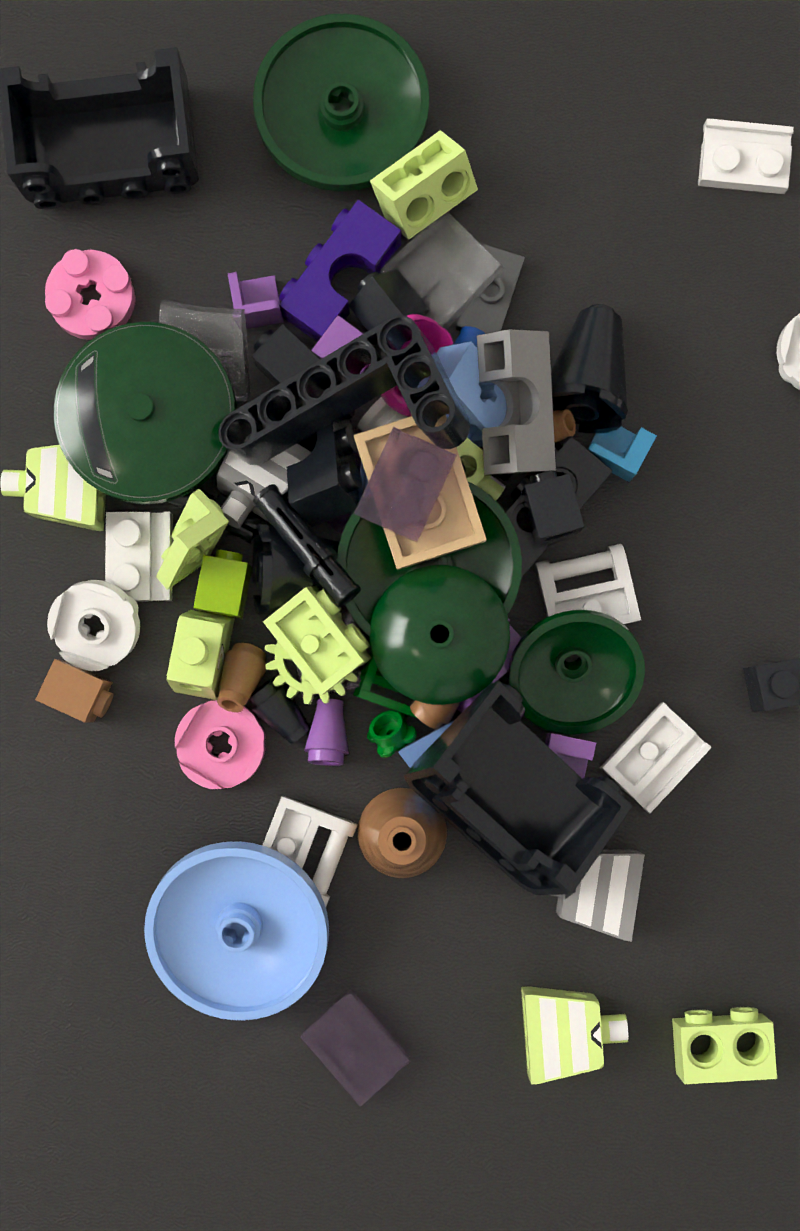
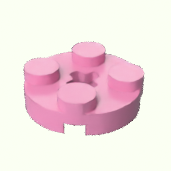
(79, 271)
(226, 770)

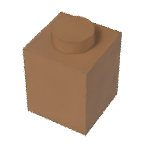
(75, 692)

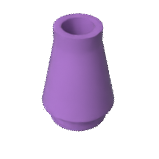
(327, 735)

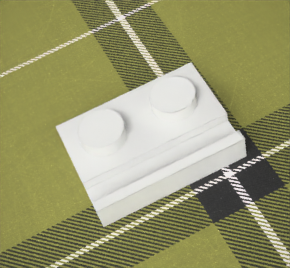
(745, 156)
(135, 552)
(655, 757)

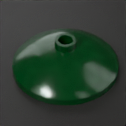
(445, 670)
(580, 693)

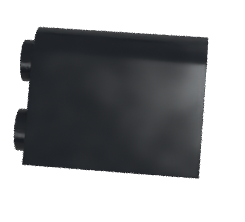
(99, 134)

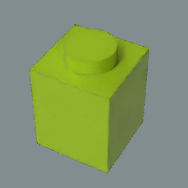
(223, 584)

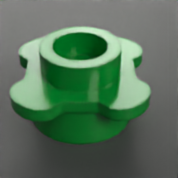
(390, 732)

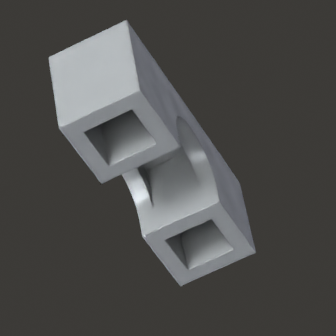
(522, 369)

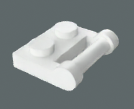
(611, 598)
(294, 832)

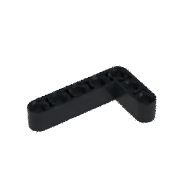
(349, 391)

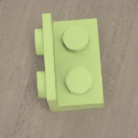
(193, 537)
(318, 638)

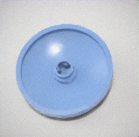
(237, 931)

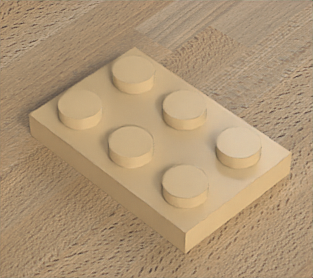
(454, 518)

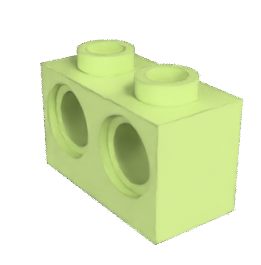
(424, 184)
(722, 1059)

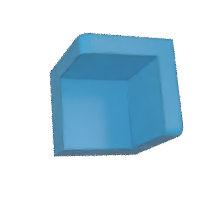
(622, 450)

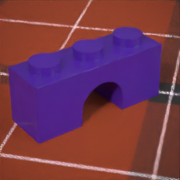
(358, 240)

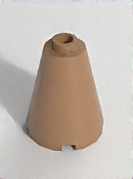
(401, 812)

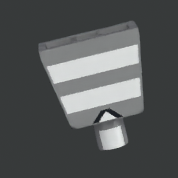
(244, 481)
(606, 894)

